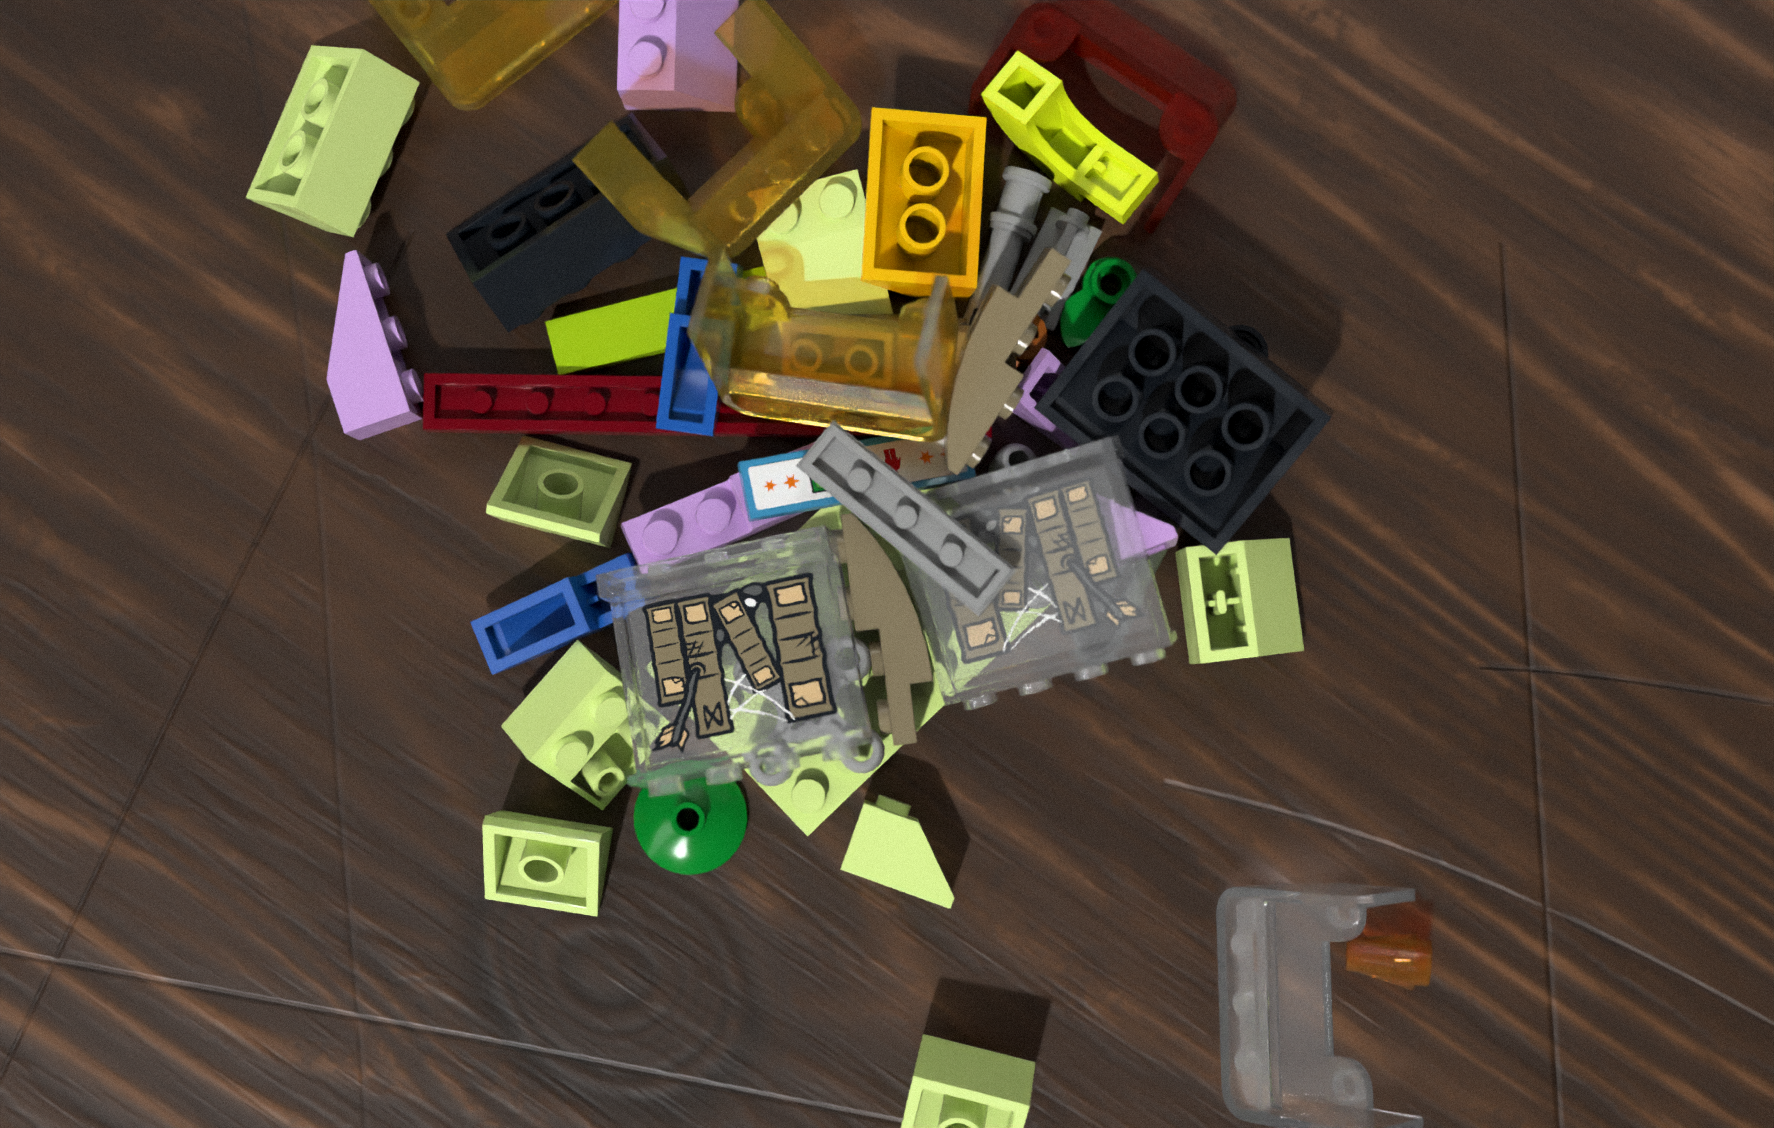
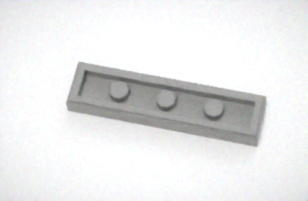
(906, 518)

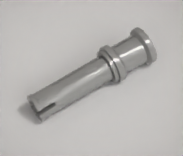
(1010, 228)

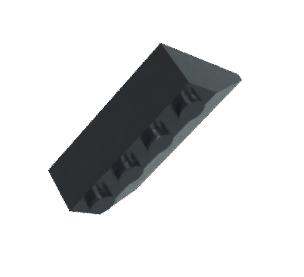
(1193, 405)

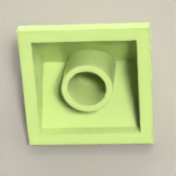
(561, 491)
(545, 861)

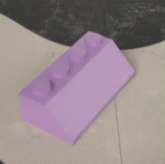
(673, 56)

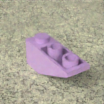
(366, 360)

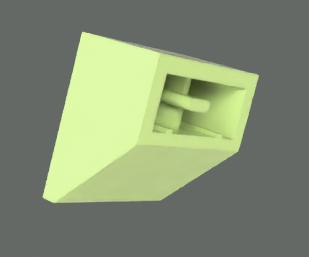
(1239, 600)
(578, 726)

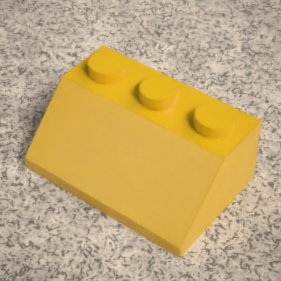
(923, 201)

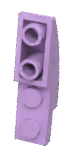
(696, 523)

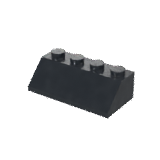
(551, 235)

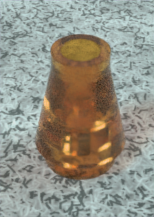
(1392, 959)

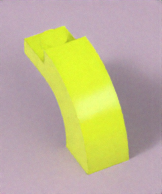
(1062, 142)

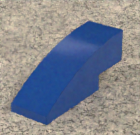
(687, 393)
(546, 619)

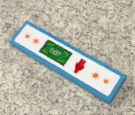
(779, 488)

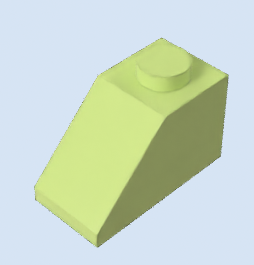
(895, 852)

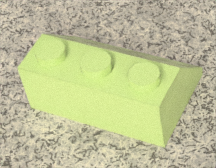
(334, 138)

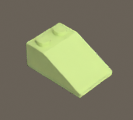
(819, 248)
(967, 1087)

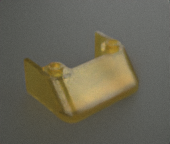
(484, 45)
(798, 131)
(826, 364)

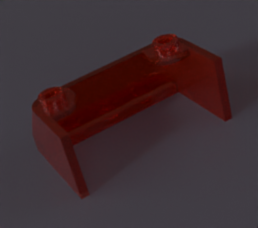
(1190, 93)

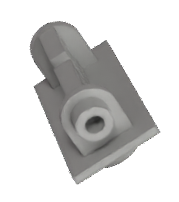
(1073, 239)

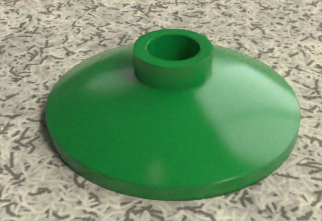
(698, 850)

